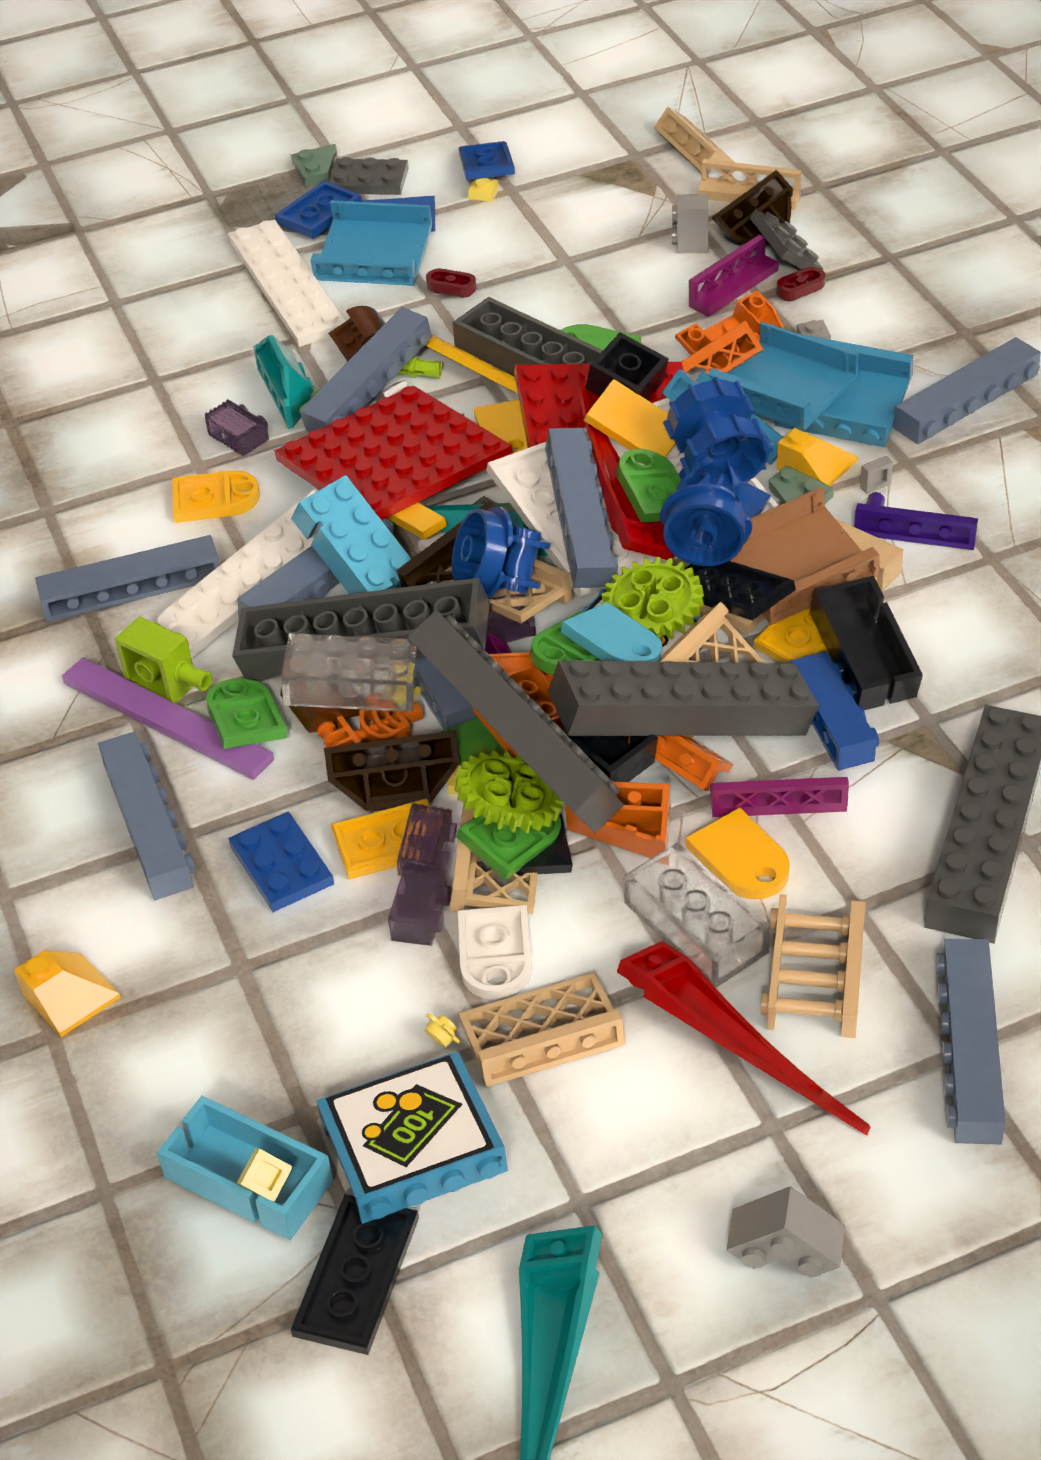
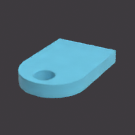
(612, 635)

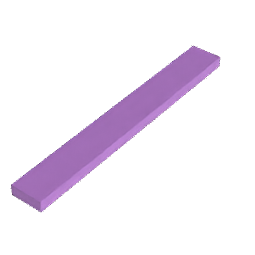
(164, 717)

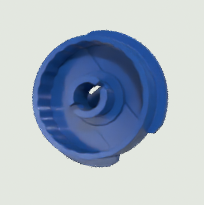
(704, 519)
(496, 551)

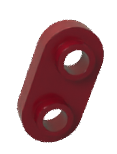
(451, 282)
(800, 283)

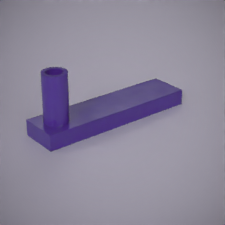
(914, 525)

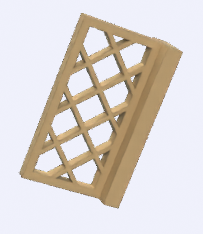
(554, 587)
(705, 629)
(464, 881)
(546, 1045)

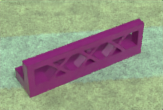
(731, 281)
(780, 796)

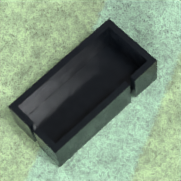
(868, 652)

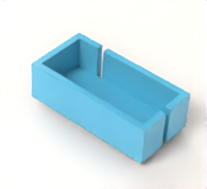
(351, 538)
(218, 1154)

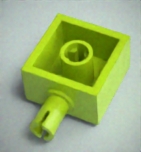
(159, 660)

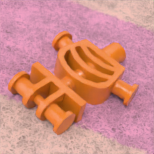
(394, 725)

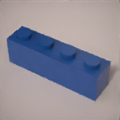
(839, 719)

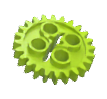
(657, 595)
(487, 790)

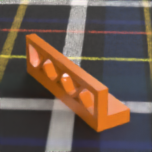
(722, 345)
(690, 759)

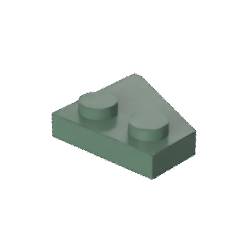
(314, 164)
(792, 483)

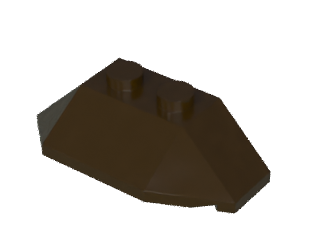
(769, 195)
(393, 770)

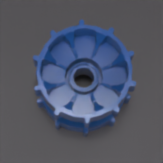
(717, 429)

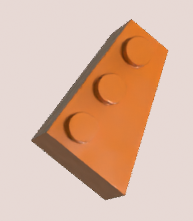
(639, 824)

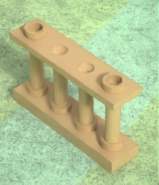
(845, 981)

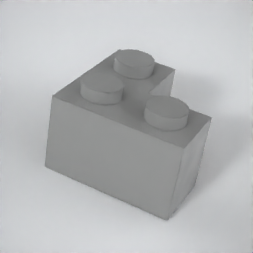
(690, 223)
(788, 1229)

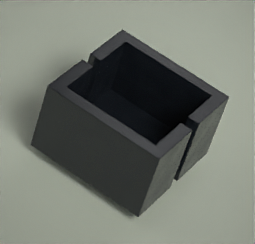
(618, 758)

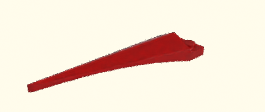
(632, 533)
(685, 992)

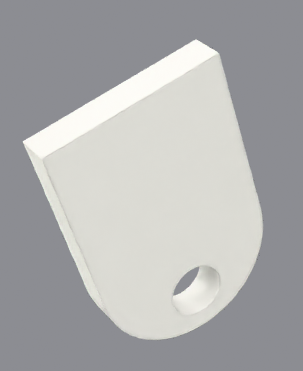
(495, 945)

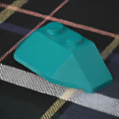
(283, 378)

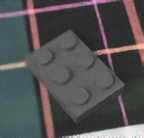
(370, 175)
(785, 241)

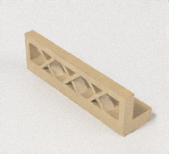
(689, 139)
(730, 188)

